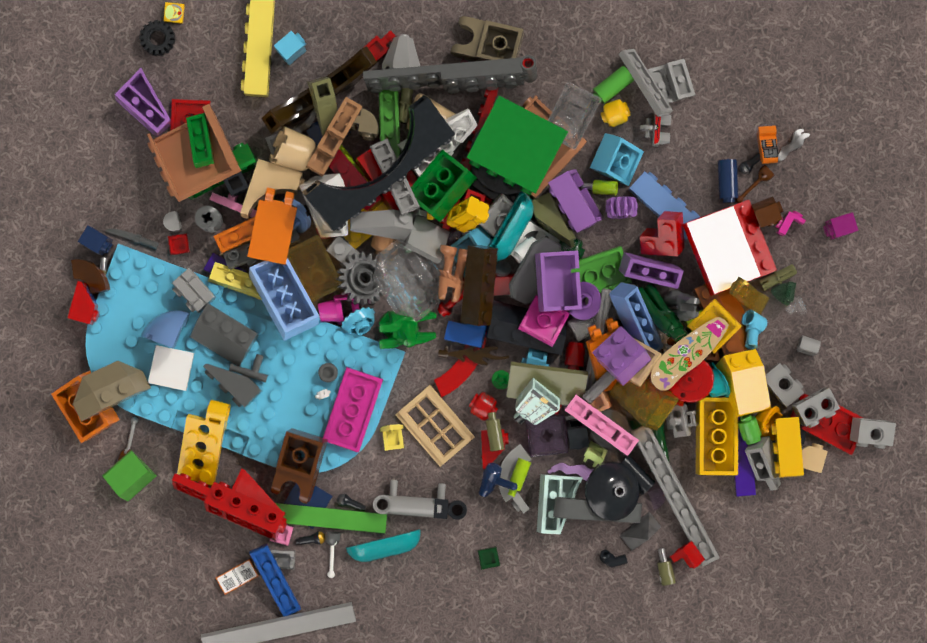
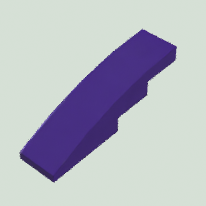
(745, 479)

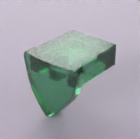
(784, 293)

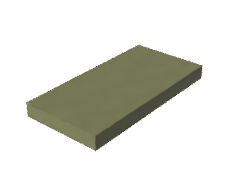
(560, 381)

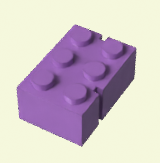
(575, 203)
(556, 285)

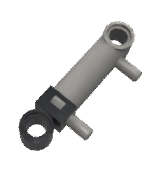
(419, 506)

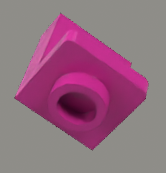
(783, 225)

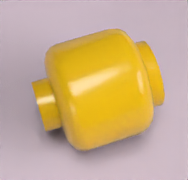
(615, 113)

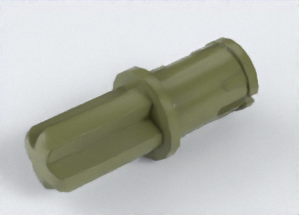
(405, 102)
(778, 277)

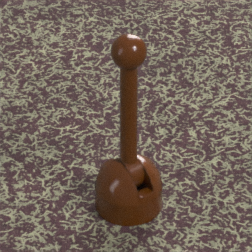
(764, 174)

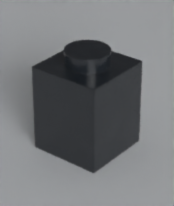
(236, 184)
(577, 434)

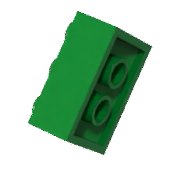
(442, 185)

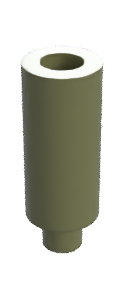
(494, 432)

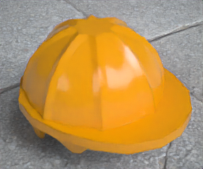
(765, 420)

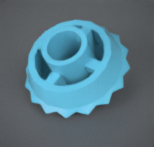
(359, 321)

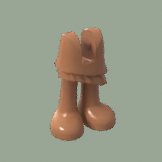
(446, 279)

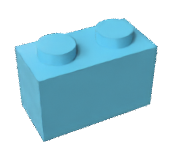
(291, 47)

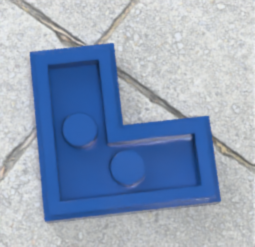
(465, 334)

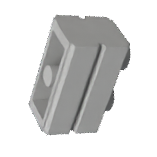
(193, 290)

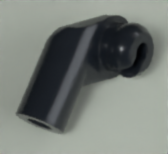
(611, 560)

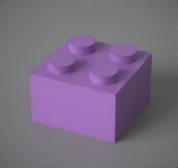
(621, 355)

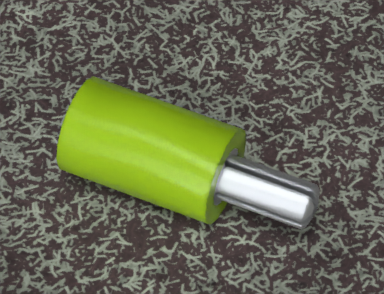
(602, 187)

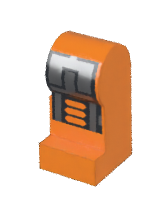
(767, 144)

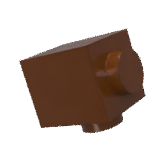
(768, 212)

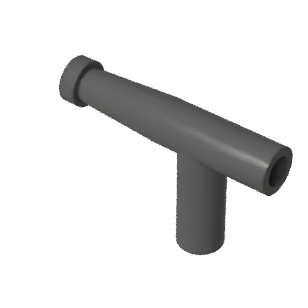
(254, 372)

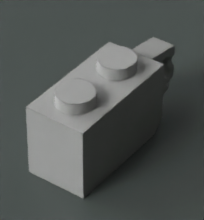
(762, 462)

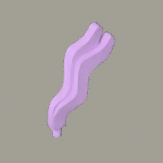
(581, 470)

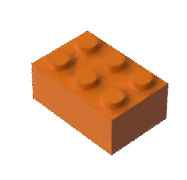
(90, 427)

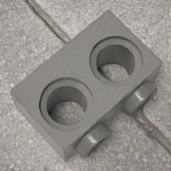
(814, 403)

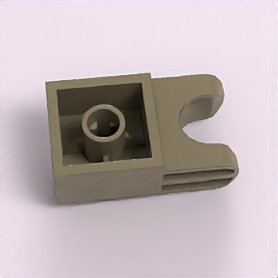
(486, 39)

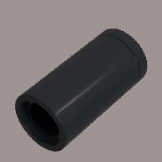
(644, 480)

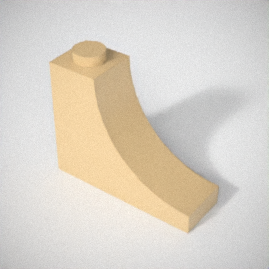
(270, 176)

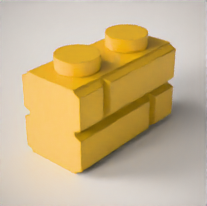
(468, 214)

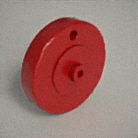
(694, 384)

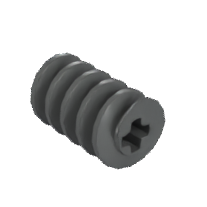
(209, 226)

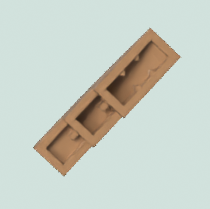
(334, 136)

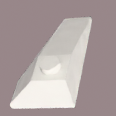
(462, 125)

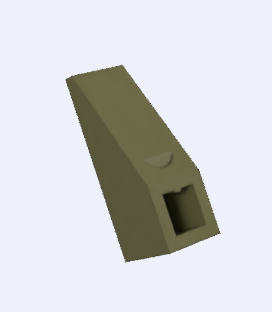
(323, 101)
(551, 220)

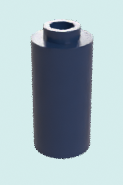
(728, 180)

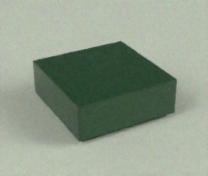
(488, 557)

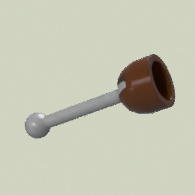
(134, 420)

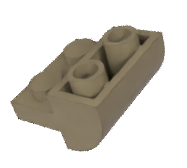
(366, 125)

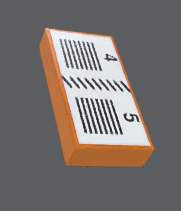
(237, 576)

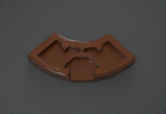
(91, 274)

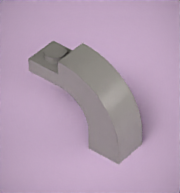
(508, 465)

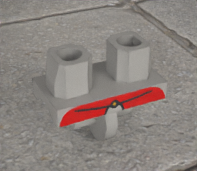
(658, 137)

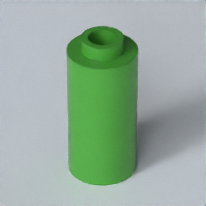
(613, 84)

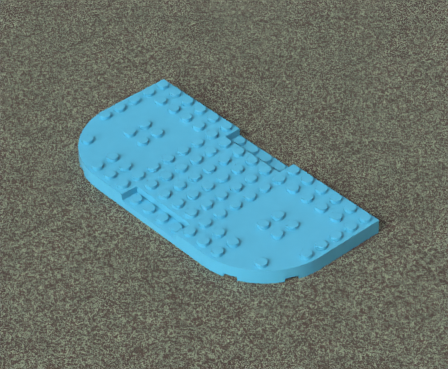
(143, 290)

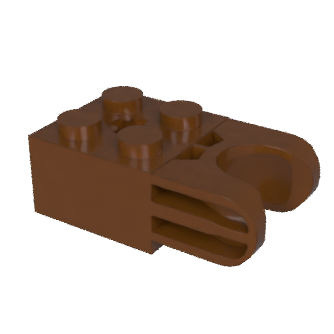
(297, 468)

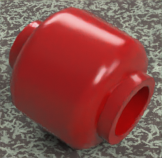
(482, 405)

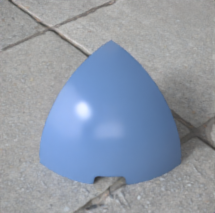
(166, 327)

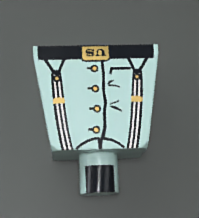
(535, 403)

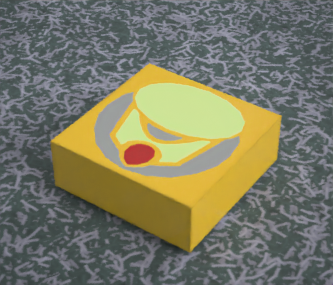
(174, 13)

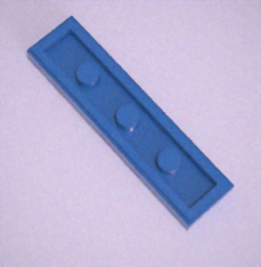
(275, 580)

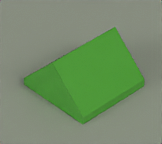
(129, 476)

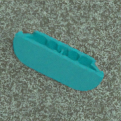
(513, 226)
(384, 547)

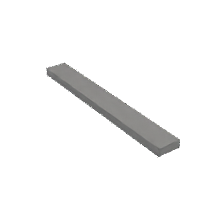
(674, 493)
(284, 626)

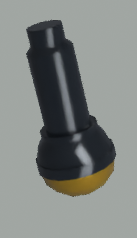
(317, 538)

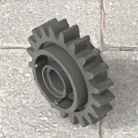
(350, 278)

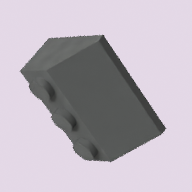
(223, 335)

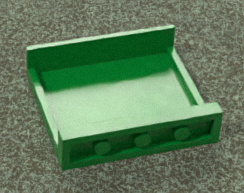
(516, 145)

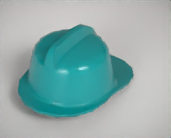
(721, 385)

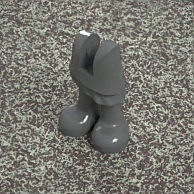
(685, 305)

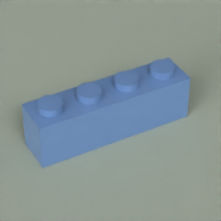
(659, 198)
(635, 315)

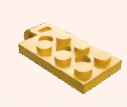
(216, 421)

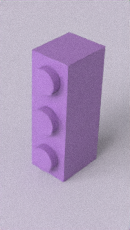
(651, 270)

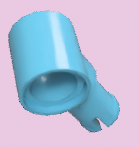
(754, 326)

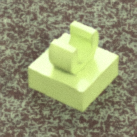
(595, 453)

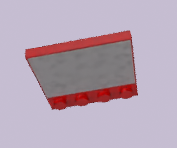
(729, 246)

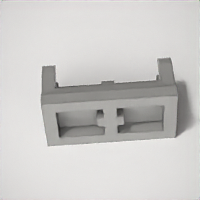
(284, 558)

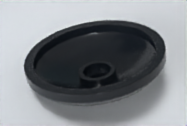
(602, 487)

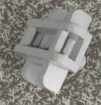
(679, 422)

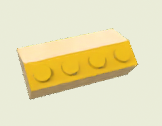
(716, 437)

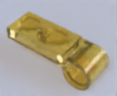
(748, 295)

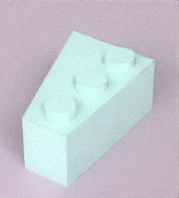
(551, 487)

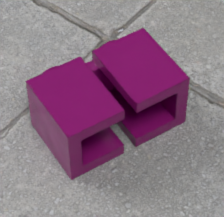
(840, 226)

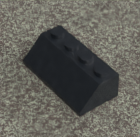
(505, 325)

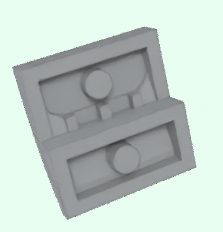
(678, 80)

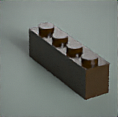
(479, 285)

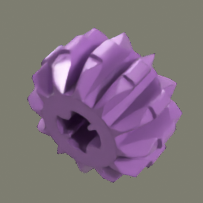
(621, 207)

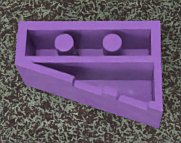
(143, 104)

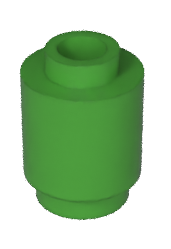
(749, 429)

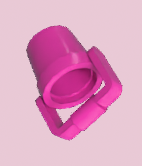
(332, 310)

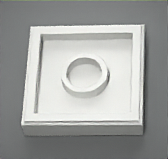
(171, 368)

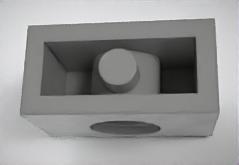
(794, 387)
(883, 432)

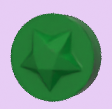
(500, 379)

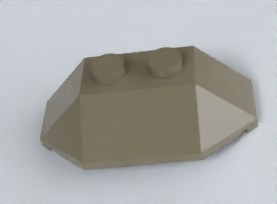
(108, 388)

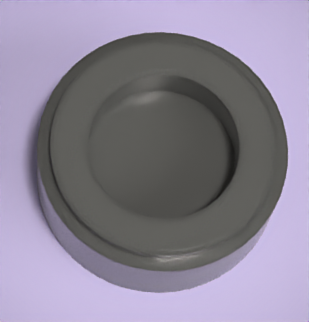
(328, 372)

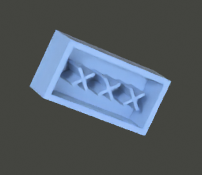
(284, 297)

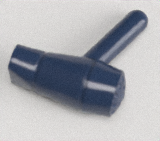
(491, 478)

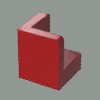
(690, 554)

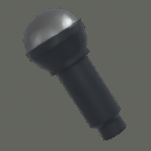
(746, 166)
(345, 500)

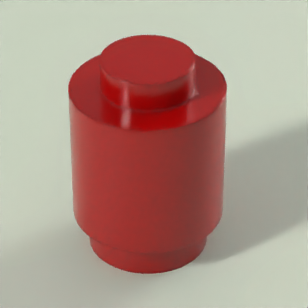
(574, 355)

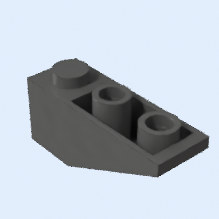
(238, 385)

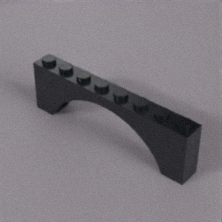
(426, 134)

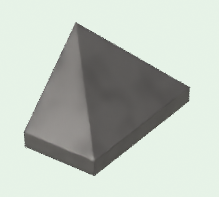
(640, 532)

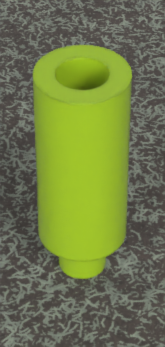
(519, 475)

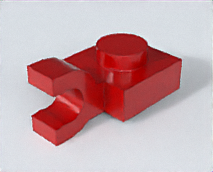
(378, 46)

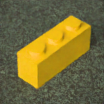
(787, 447)

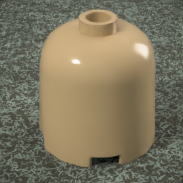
(292, 150)

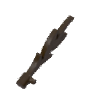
(473, 356)

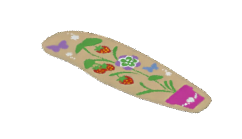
(687, 353)

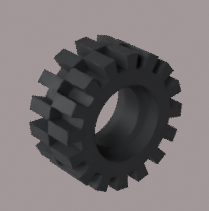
(151, 28)

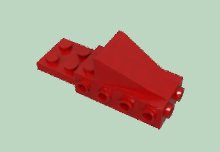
(243, 504)

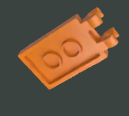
(273, 228)
(596, 340)

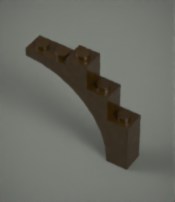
(301, 105)

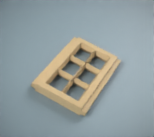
(448, 414)

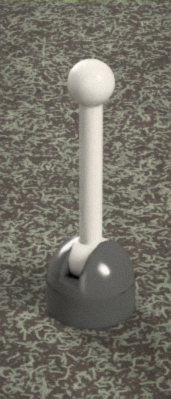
(332, 538)

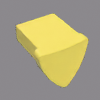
(392, 436)

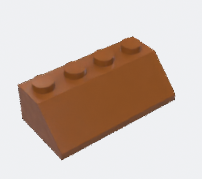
(737, 341)

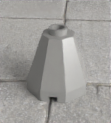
(401, 53)

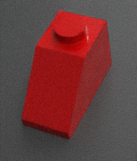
(487, 455)

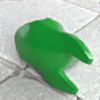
(403, 330)

